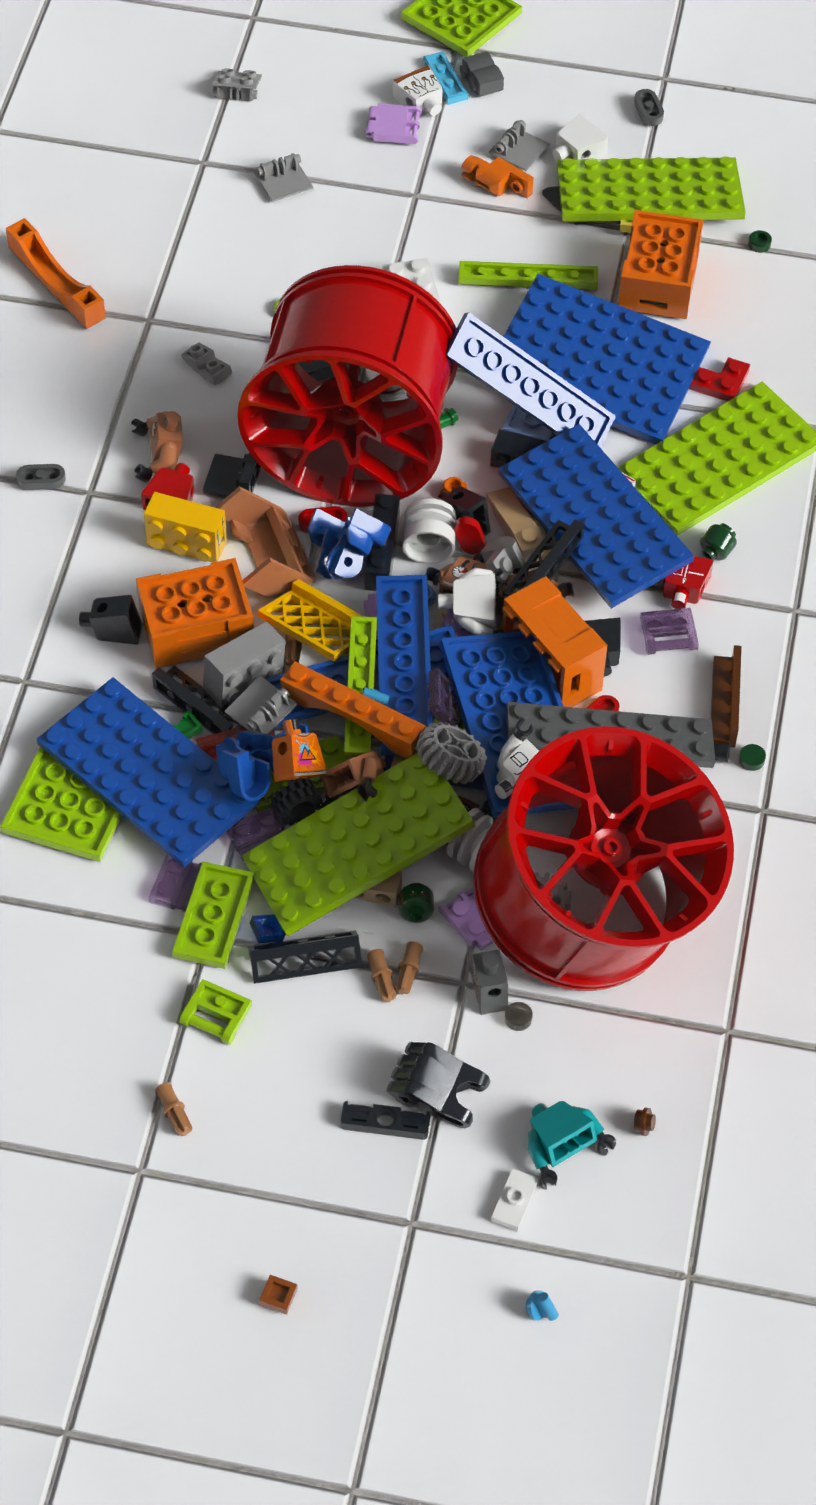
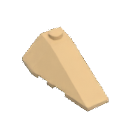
(517, 521)

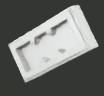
(515, 1199)

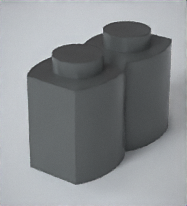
(482, 74)

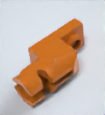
(497, 176)

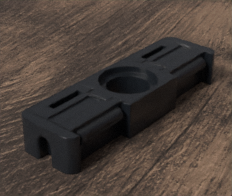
(365, 1118)

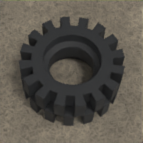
(296, 801)

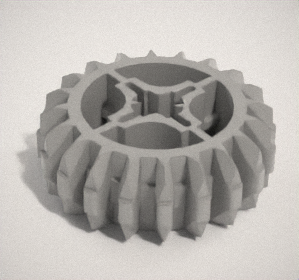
(451, 752)

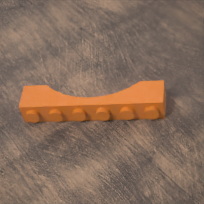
(78, 298)
(318, 691)

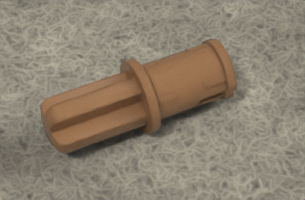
(293, 648)
(408, 967)
(381, 975)
(173, 1109)

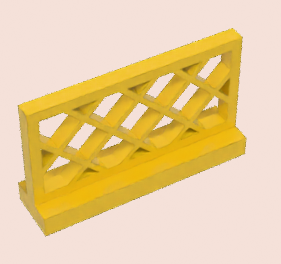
(322, 611)

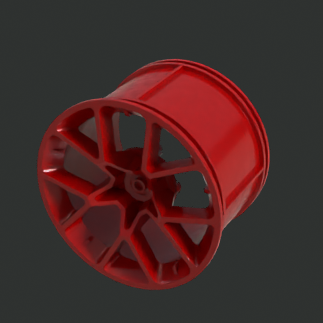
(337, 434)
(637, 811)

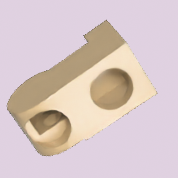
(385, 891)

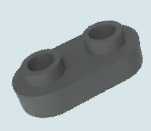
(649, 107)
(40, 476)

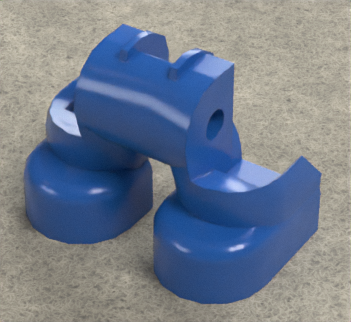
(345, 542)
(246, 762)

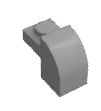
(503, 554)

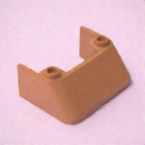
(271, 541)

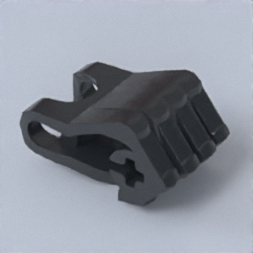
(435, 1078)

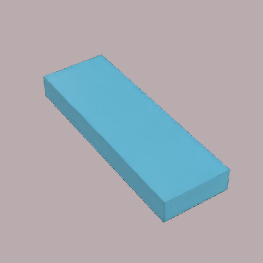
(452, 87)

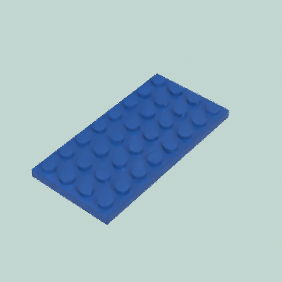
(624, 537)
(484, 677)
(146, 771)

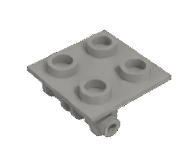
(229, 78)
(519, 146)
(283, 177)
(261, 707)

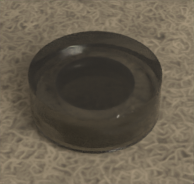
(518, 1016)

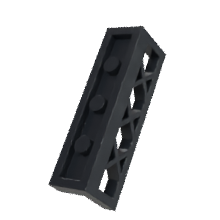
(554, 560)
(185, 700)
(302, 946)

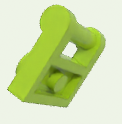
(220, 1004)

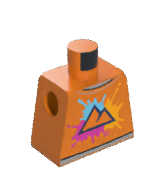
(297, 754)

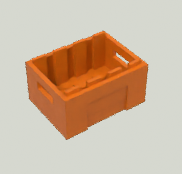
(667, 239)
(191, 631)
(571, 646)

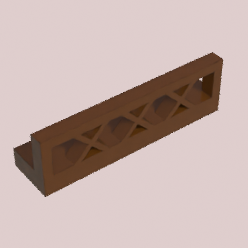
(726, 697)

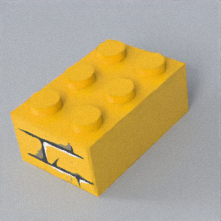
(185, 527)

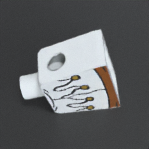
(419, 89)

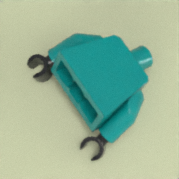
(561, 1133)

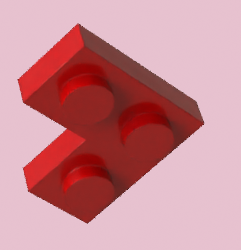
(724, 384)

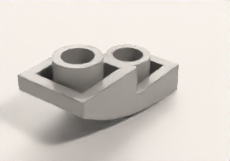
(205, 363)

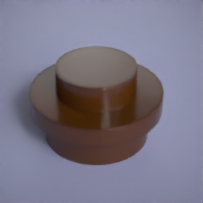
(644, 1121)

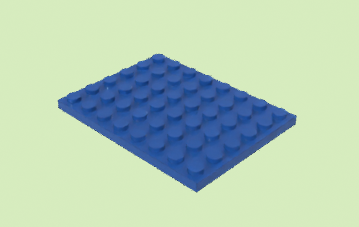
(610, 354)

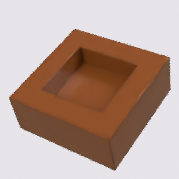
(278, 1294)

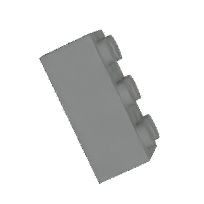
(241, 661)

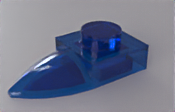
(267, 929)

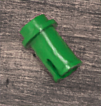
(448, 418)

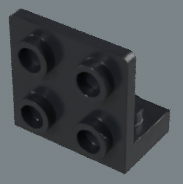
(229, 473)

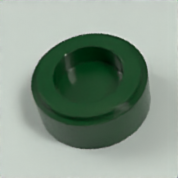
(760, 241)
(752, 757)

